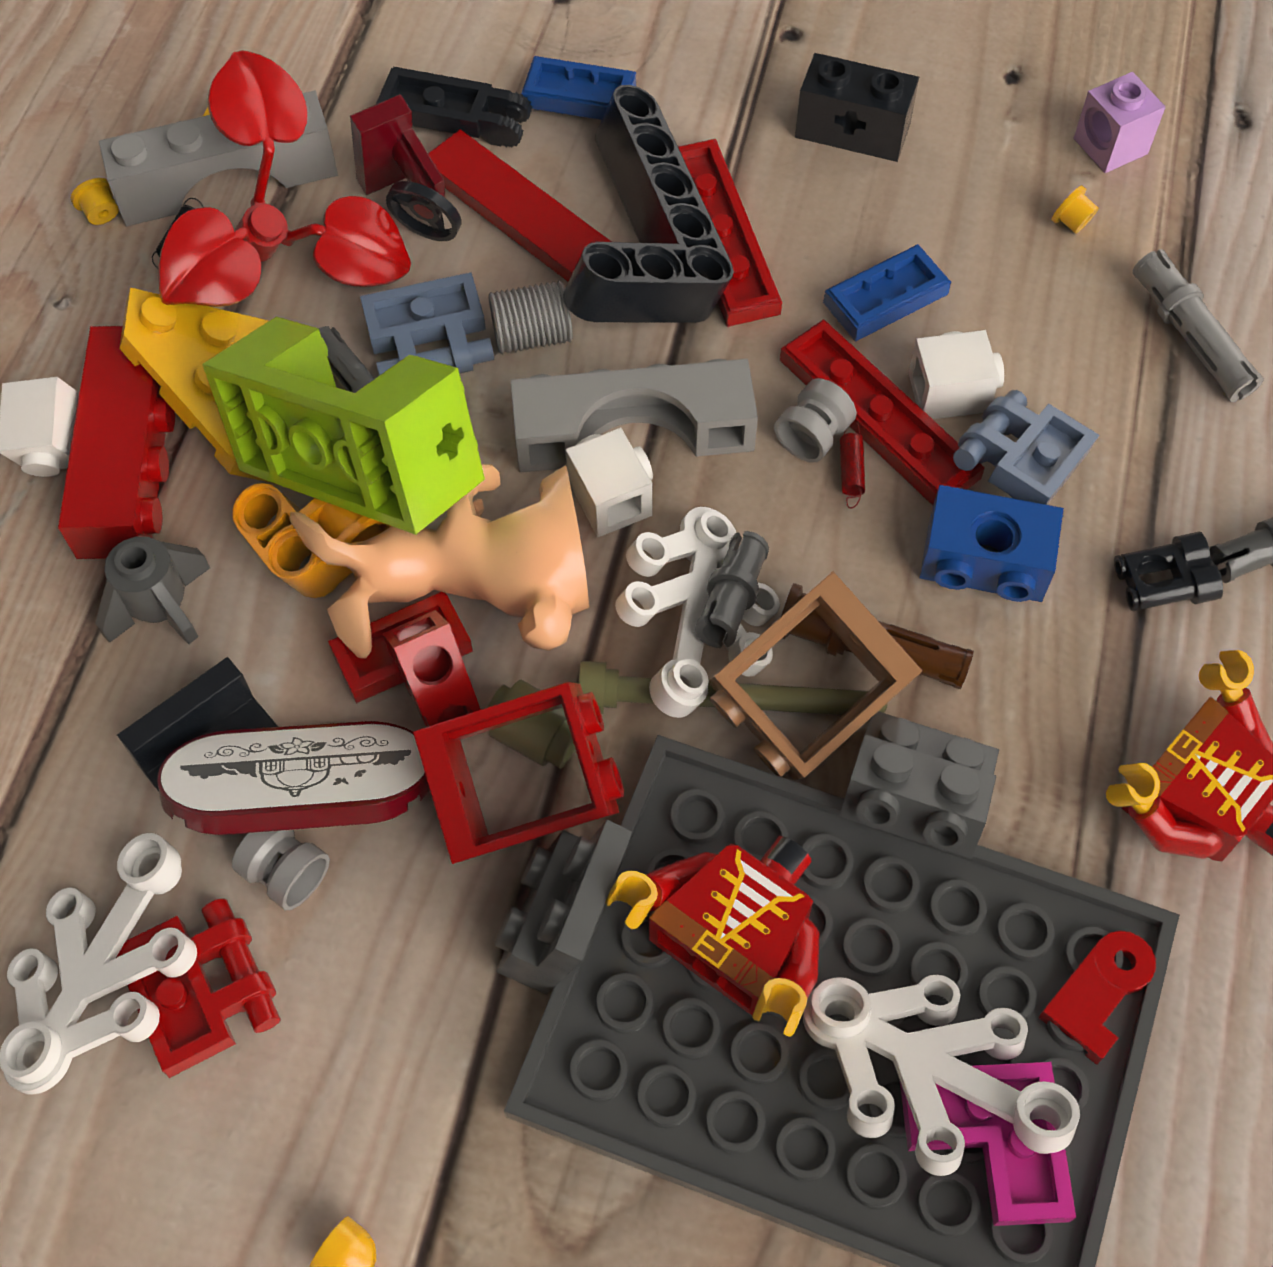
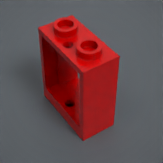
(454, 788)

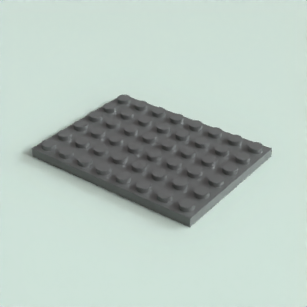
(700, 1093)

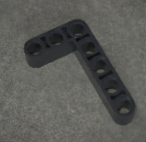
(679, 259)

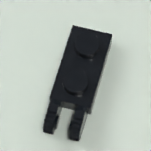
(458, 104)

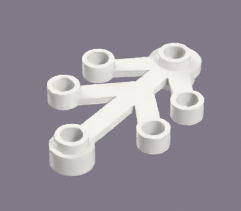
(704, 541)
(46, 1041)
(929, 1059)

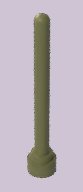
(612, 688)

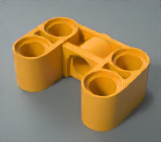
(283, 548)

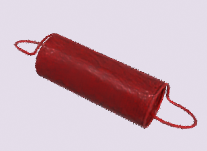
(852, 465)

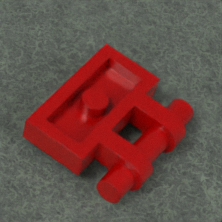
(191, 1014)

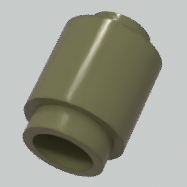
(539, 738)

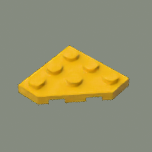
(172, 348)

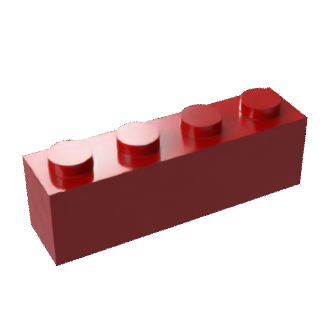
(114, 452)

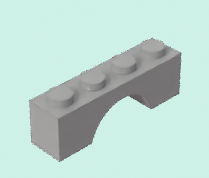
(160, 165)
(700, 402)

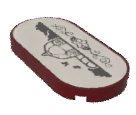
(292, 777)

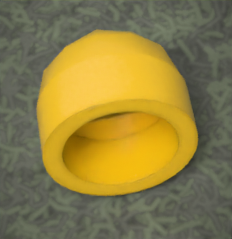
(346, 1247)

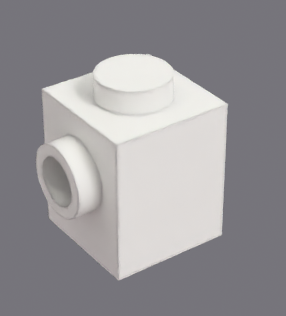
(955, 374)
(38, 424)
(610, 481)

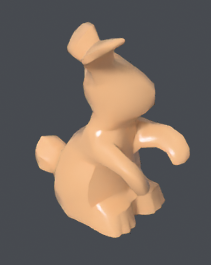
(519, 563)

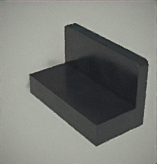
(207, 705)

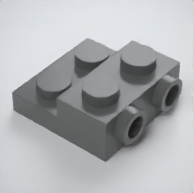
(922, 784)
(562, 906)

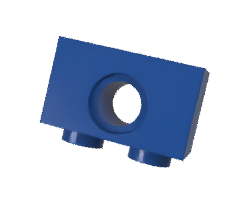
(1019, 529)

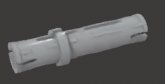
(1183, 307)

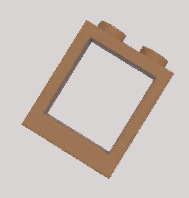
(864, 638)

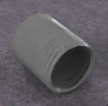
(530, 317)

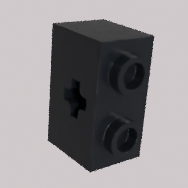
(856, 106)

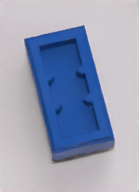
(573, 86)
(886, 292)

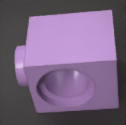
(1118, 122)

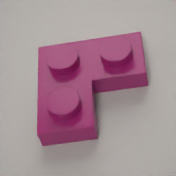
(1021, 1182)

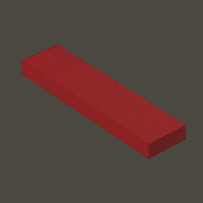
(513, 203)
(751, 290)
(885, 414)

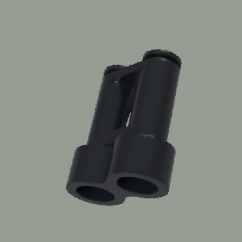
(1189, 563)

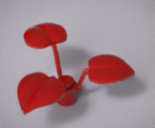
(221, 266)

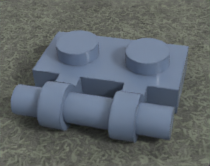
(427, 314)
(1041, 458)

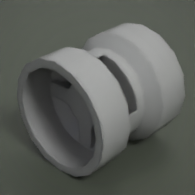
(820, 414)
(281, 864)

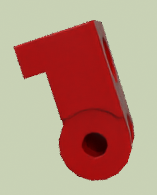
(432, 668)
(1098, 989)

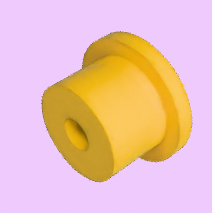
(95, 200)
(1075, 210)

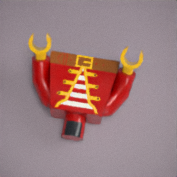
(1213, 776)
(734, 924)

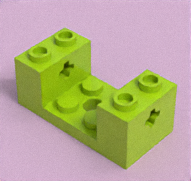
(387, 452)

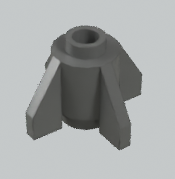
(147, 584)

